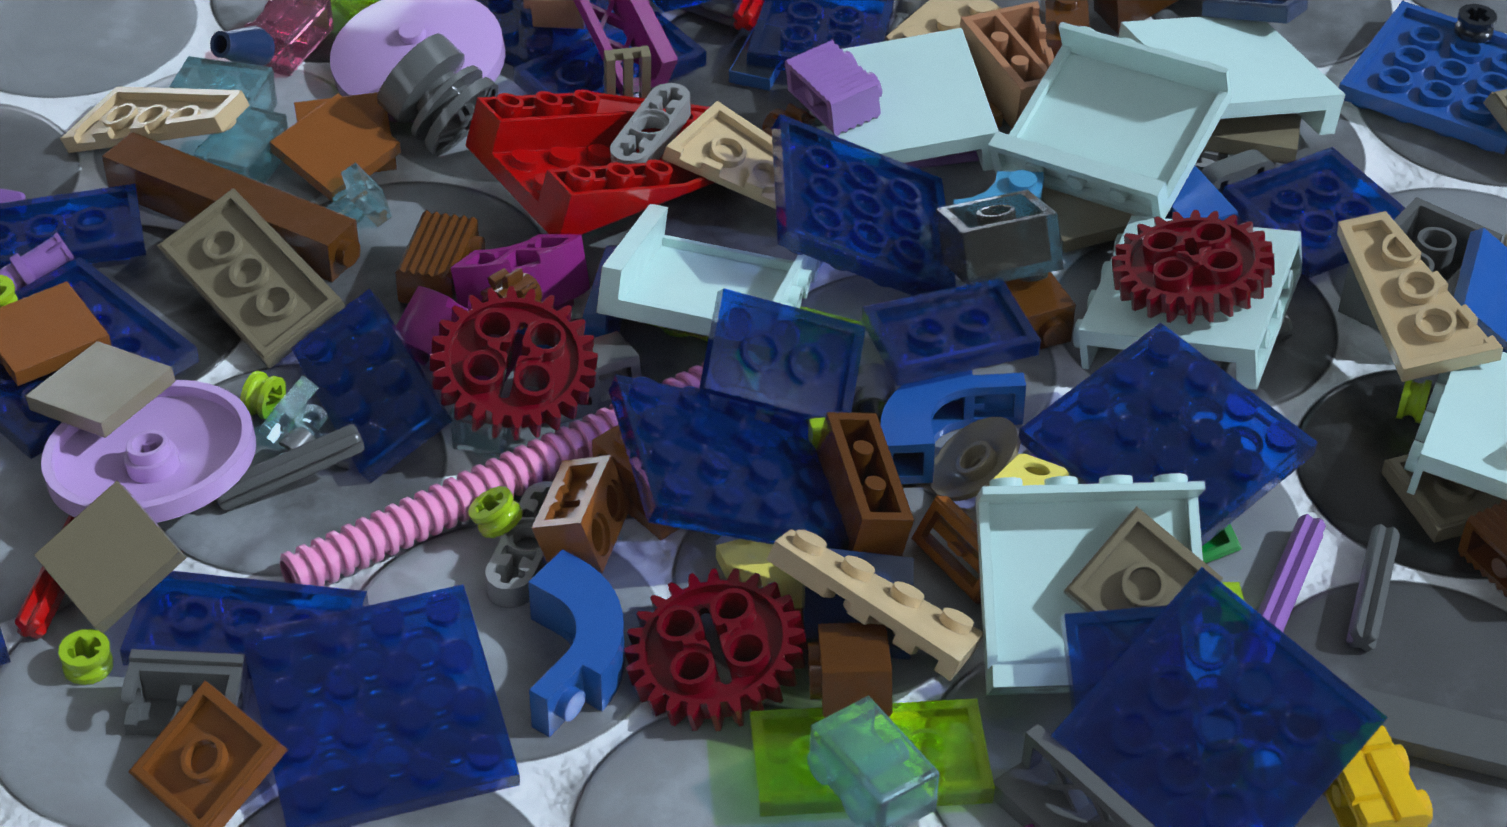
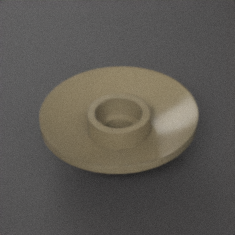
(974, 457)

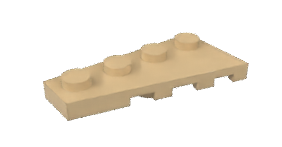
(155, 115)
(727, 152)
(1410, 303)
(872, 599)

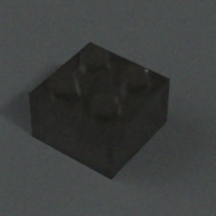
(1000, 238)

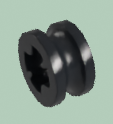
(1475, 23)

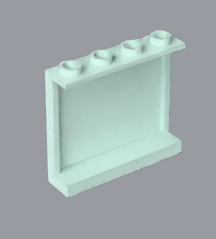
(1263, 66)
(928, 99)
(1116, 121)
(677, 279)
(1237, 339)
(1465, 430)
(1036, 545)

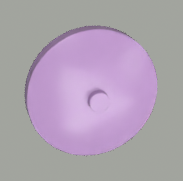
(390, 28)
(168, 455)

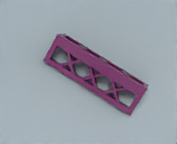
(641, 29)

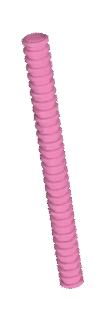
(451, 501)

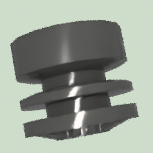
(435, 93)

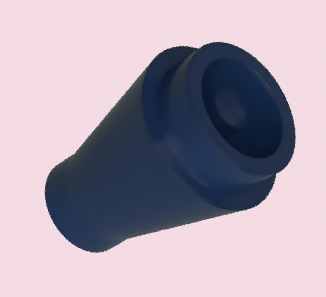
(244, 45)

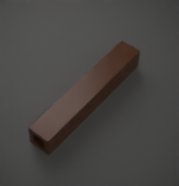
(187, 185)

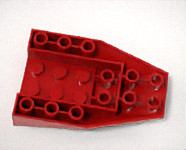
(558, 158)

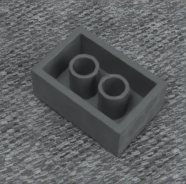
(1442, 244)

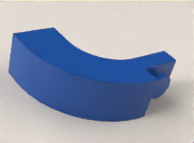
(935, 406)
(586, 612)

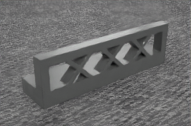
(1058, 797)

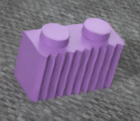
(834, 87)

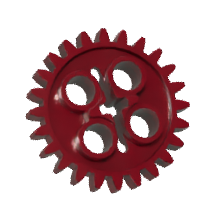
(1193, 266)
(467, 352)
(674, 649)

